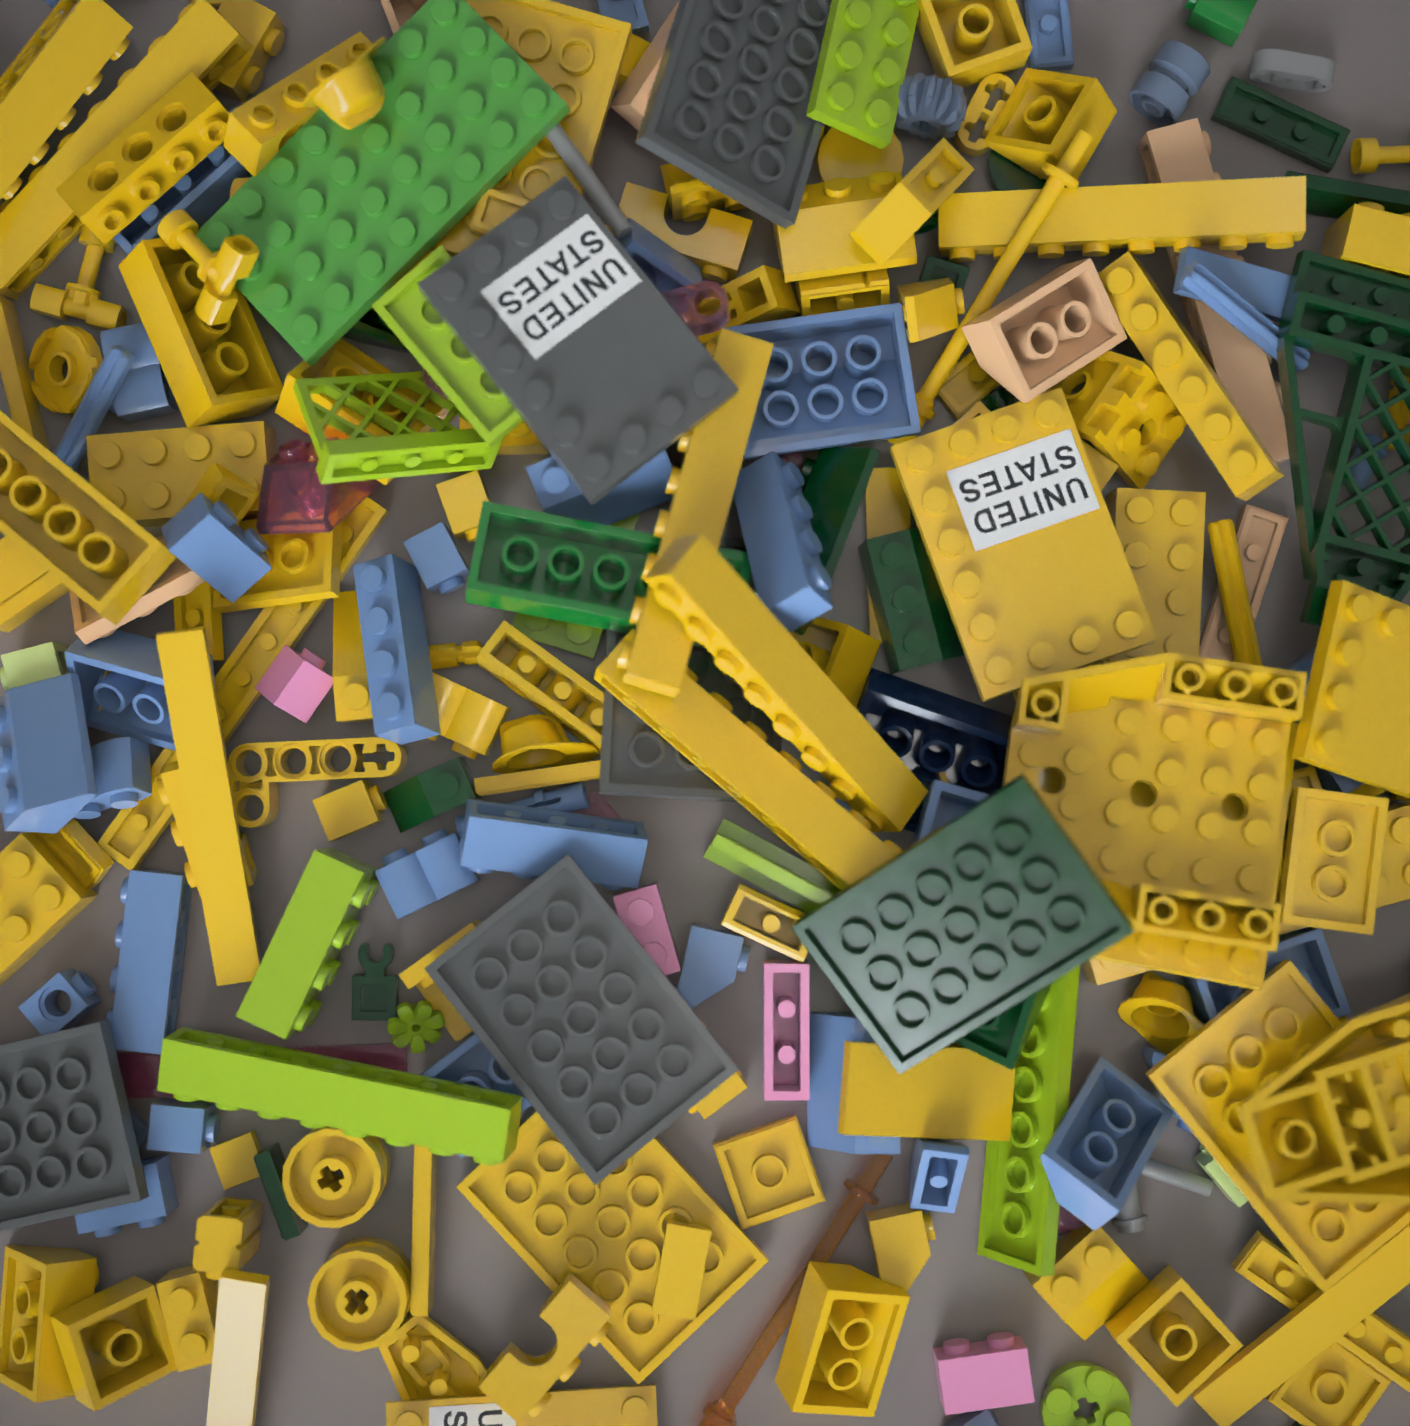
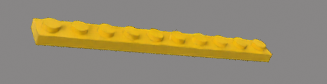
(140, 827)

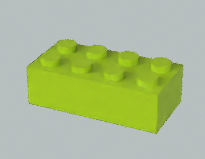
(308, 943)

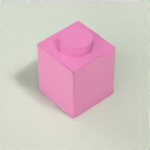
(296, 682)

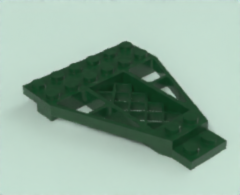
(1366, 322)

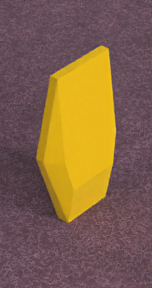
(430, 1361)

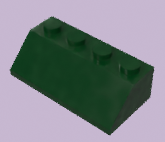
(834, 491)

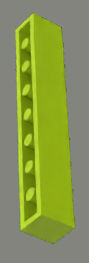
(340, 1095)

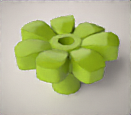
(415, 1025)

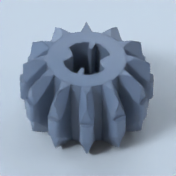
(930, 106)

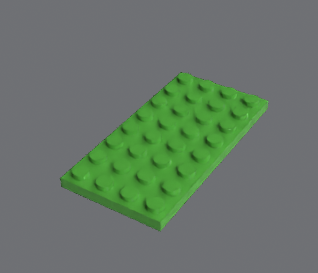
(360, 206)

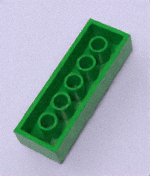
(564, 567)

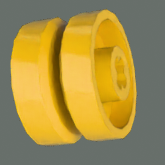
(322, 1195)
(346, 1315)

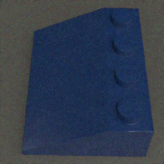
(936, 734)

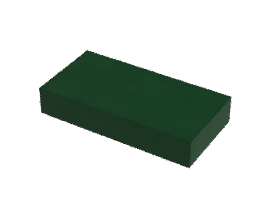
(270, 1169)

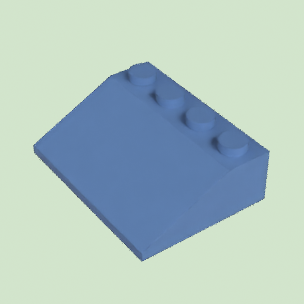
(833, 381)

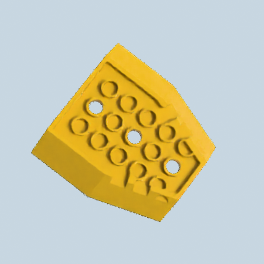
(1194, 738)

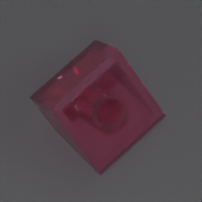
(296, 500)

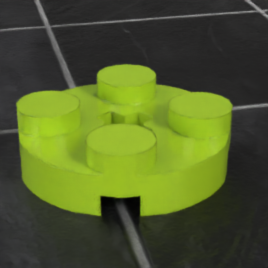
(1086, 1381)

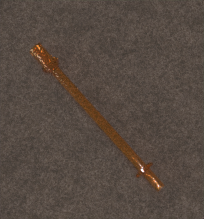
(722, 1411)

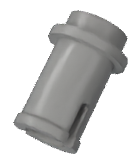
(1131, 1216)

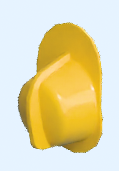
(352, 92)
(538, 743)
(1160, 1012)

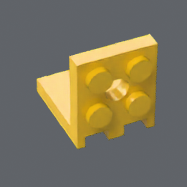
(1112, 408)

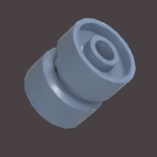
(1172, 78)

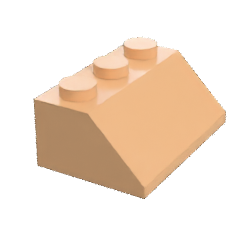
(1046, 330)

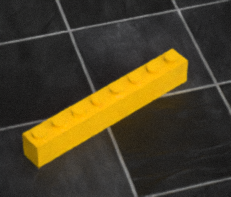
(1129, 218)
(38, 220)
(698, 505)
(784, 682)
(755, 774)

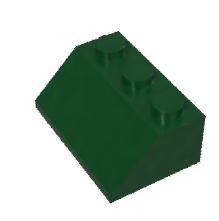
(908, 602)

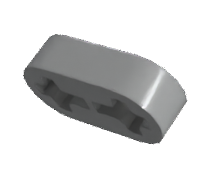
(1292, 70)

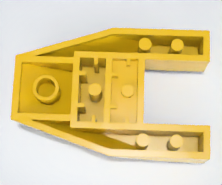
(1338, 1116)

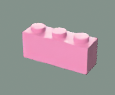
(786, 1030)

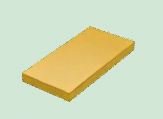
(940, 1097)

